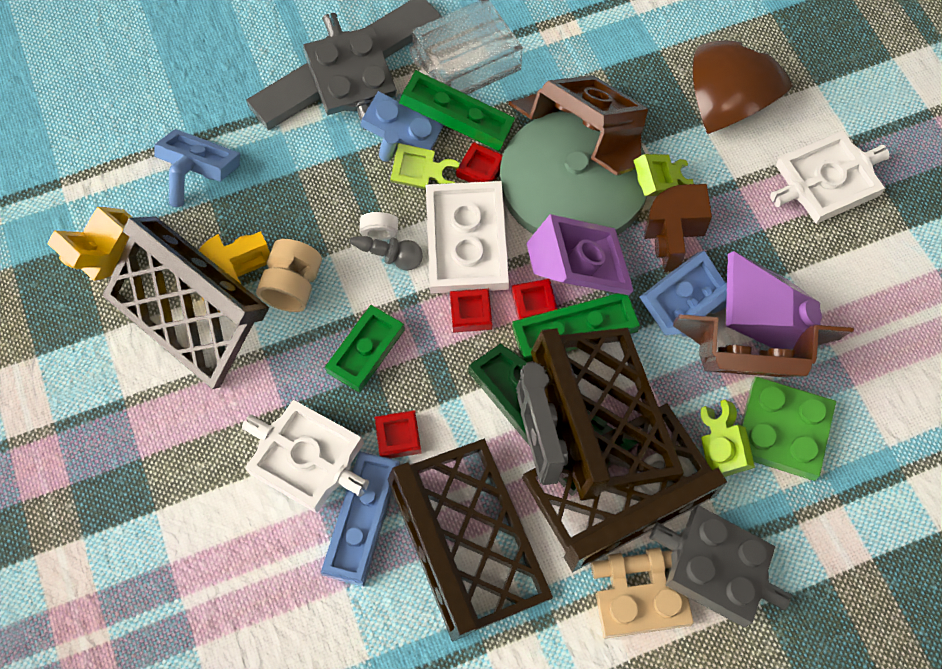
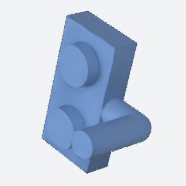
(399, 125)
(196, 155)

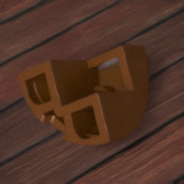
(734, 82)

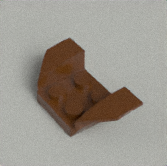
(601, 109)
(770, 362)

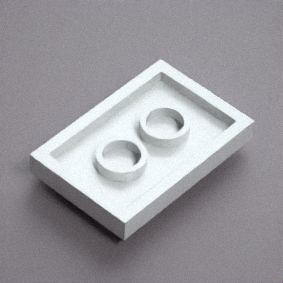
(466, 237)

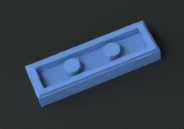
(360, 522)

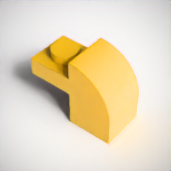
(97, 247)
(239, 257)

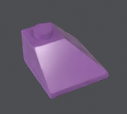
(579, 255)
(767, 304)

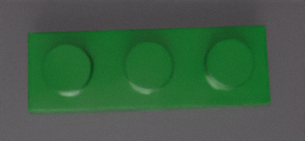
(456, 110)
(594, 315)

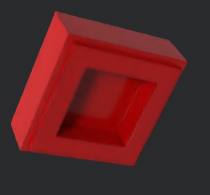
(479, 164)
(533, 298)
(471, 310)
(398, 435)

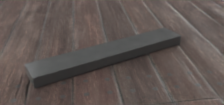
(299, 89)

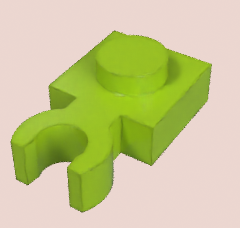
(415, 167)
(658, 173)
(727, 444)

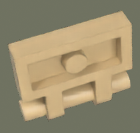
(639, 607)

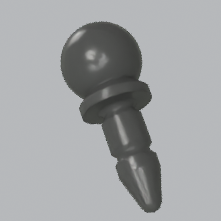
(405, 254)

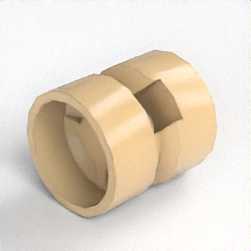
(289, 275)

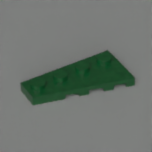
(498, 376)

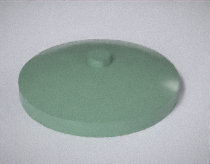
(552, 172)

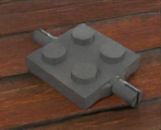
(348, 68)
(720, 566)

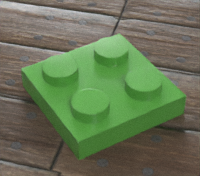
(787, 427)

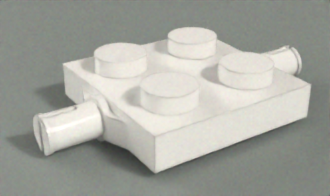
(830, 176)
(305, 456)

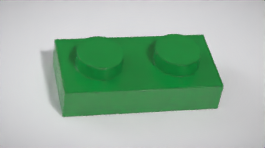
(365, 348)

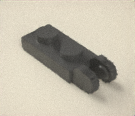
(540, 424)

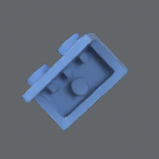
(688, 290)

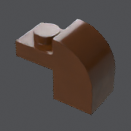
(675, 215)

